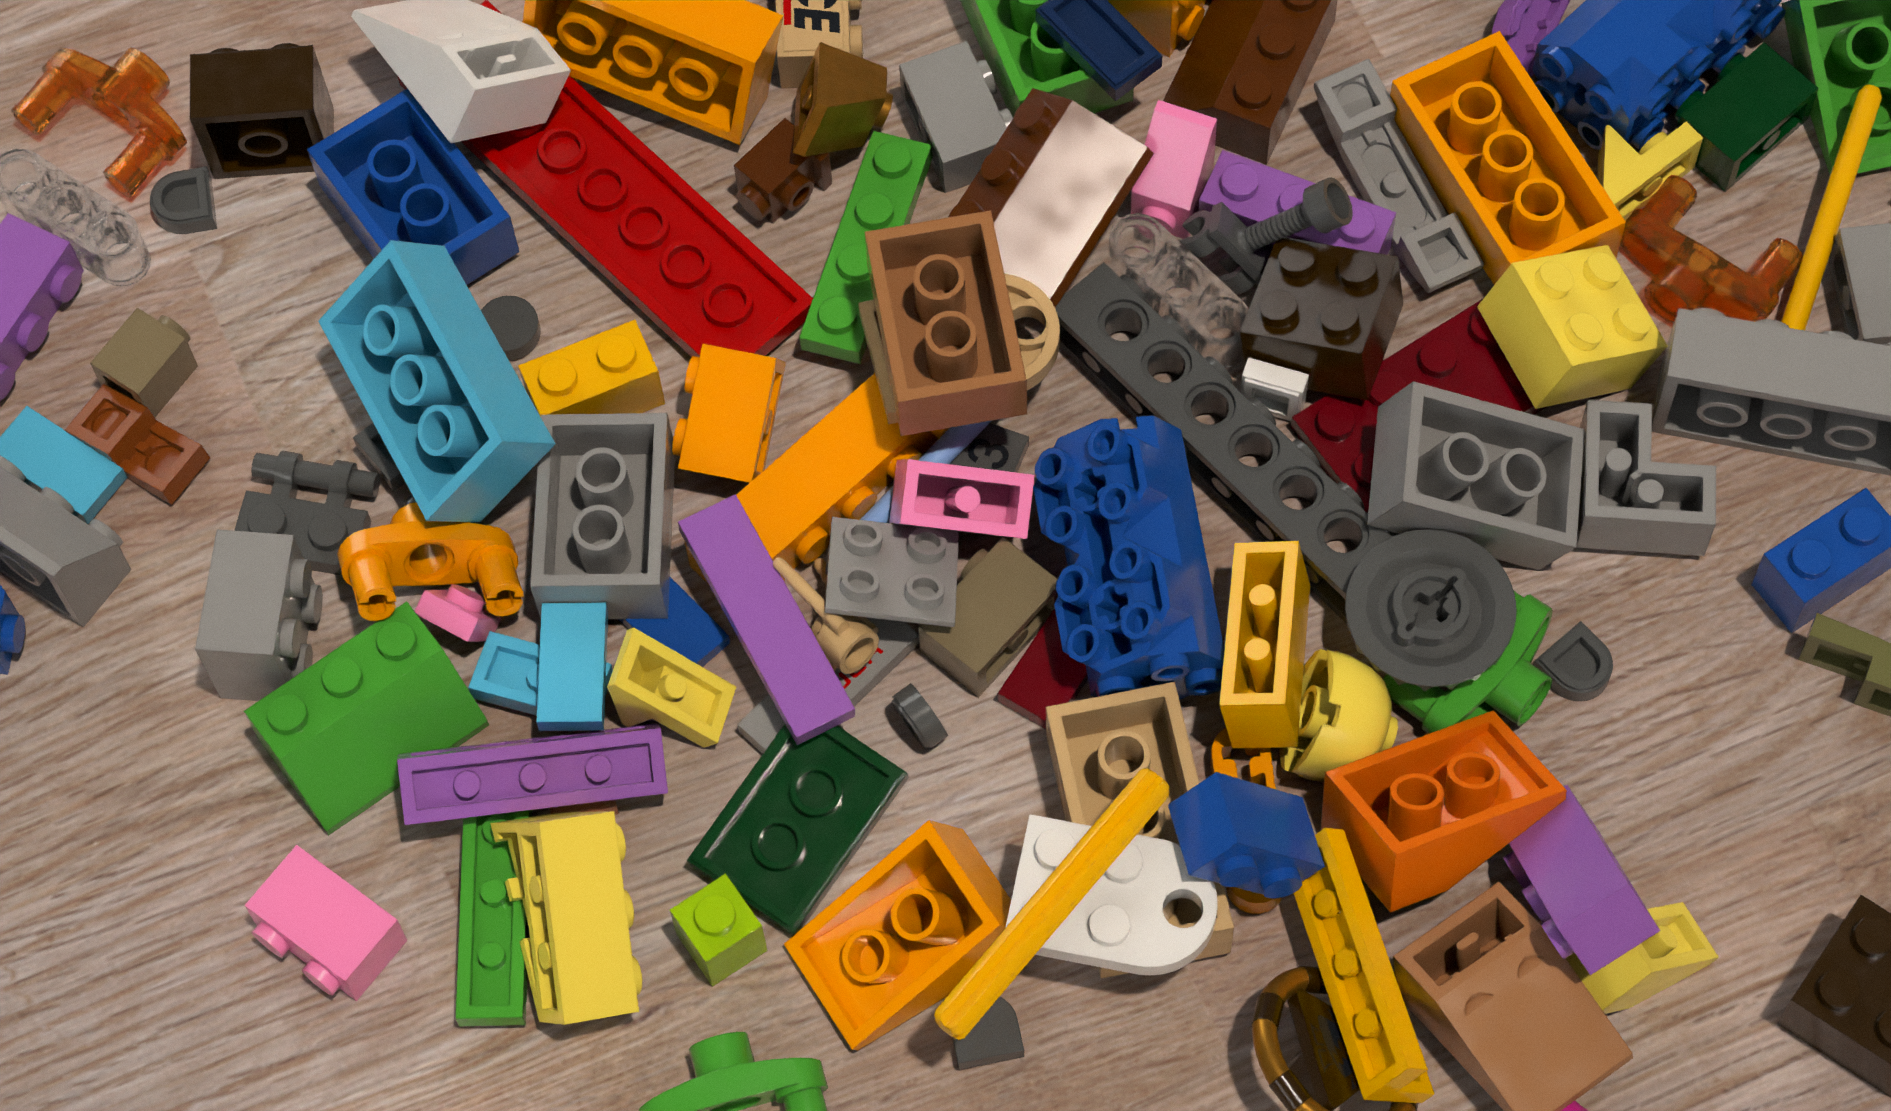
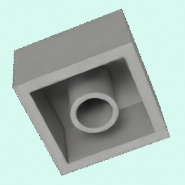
(256, 613)

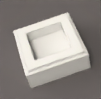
(1276, 387)

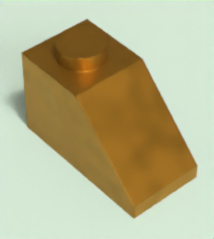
(839, 102)

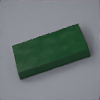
(798, 822)

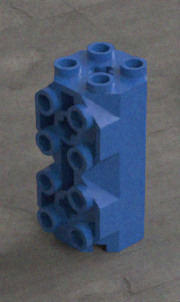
(1641, 59)
(1137, 567)

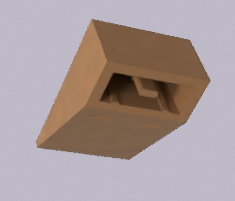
(1509, 1005)

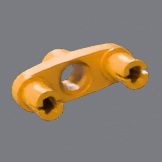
(429, 554)

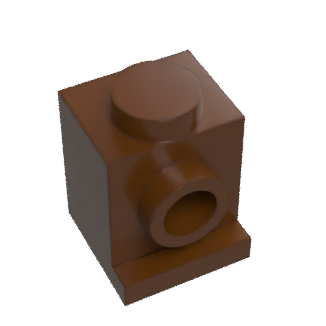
(775, 178)

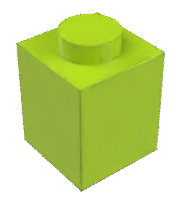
(718, 930)

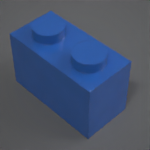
(1826, 560)
(1246, 836)

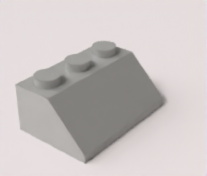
(54, 551)

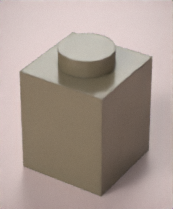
(146, 360)

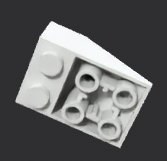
(467, 64)

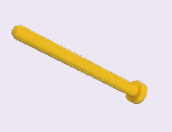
(1832, 207)

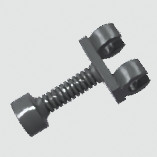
(1323, 206)

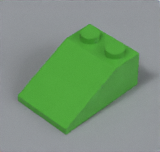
(1840, 51)

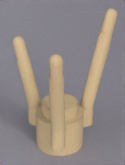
(843, 638)

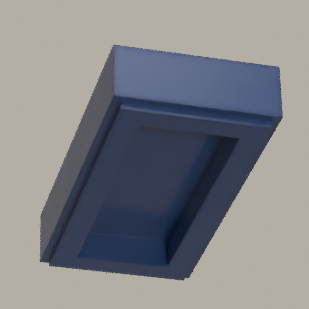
(1100, 43)

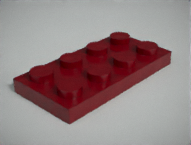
(1451, 357)

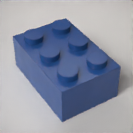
(407, 183)

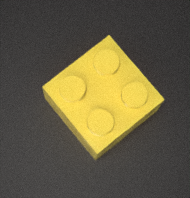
(1571, 326)

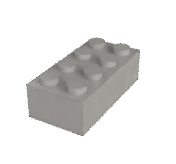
(1776, 390)

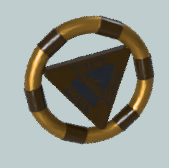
(1322, 1065)

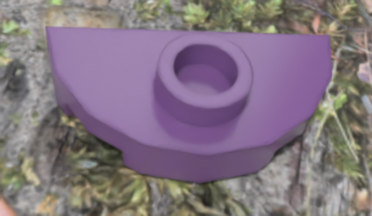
(1526, 24)

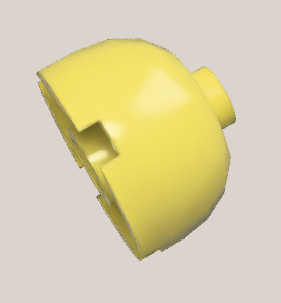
(1341, 716)

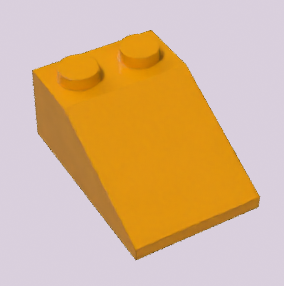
(902, 933)

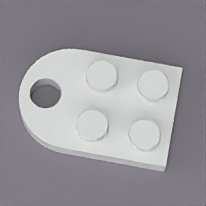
(1122, 915)

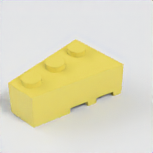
(575, 914)

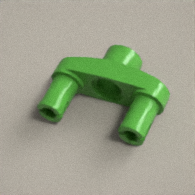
(1509, 687)
(733, 1080)

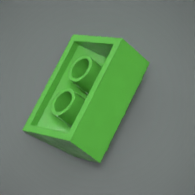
(357, 709)

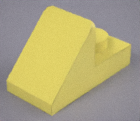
(1635, 177)
(669, 688)

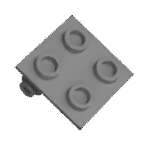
(892, 572)

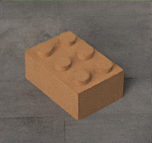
(946, 323)

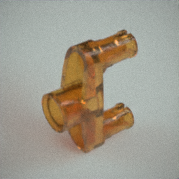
(121, 93)
(1691, 274)

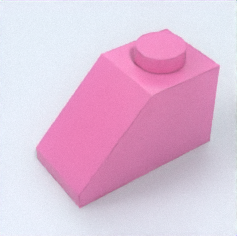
(1179, 167)

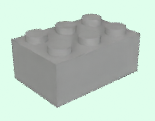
(1477, 474)
(605, 514)

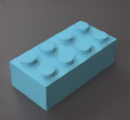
(436, 382)

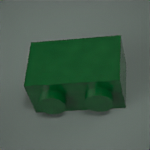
(1747, 113)

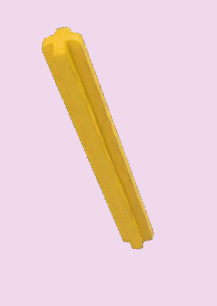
(1051, 904)

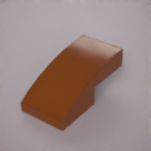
(138, 443)

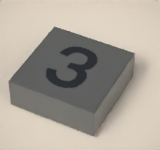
(995, 450)

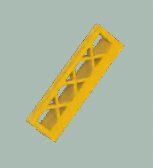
(1361, 978)

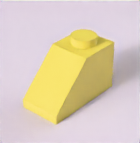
(1652, 965)

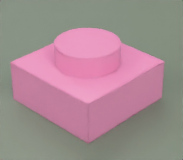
(458, 612)

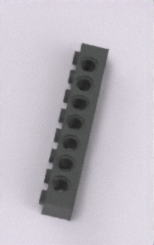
(1253, 494)

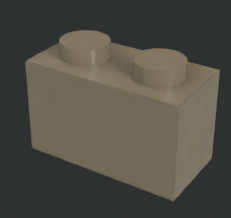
(997, 615)

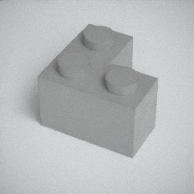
(1635, 501)

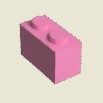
(961, 498)
(324, 924)

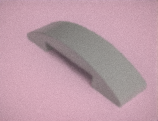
(1389, 176)

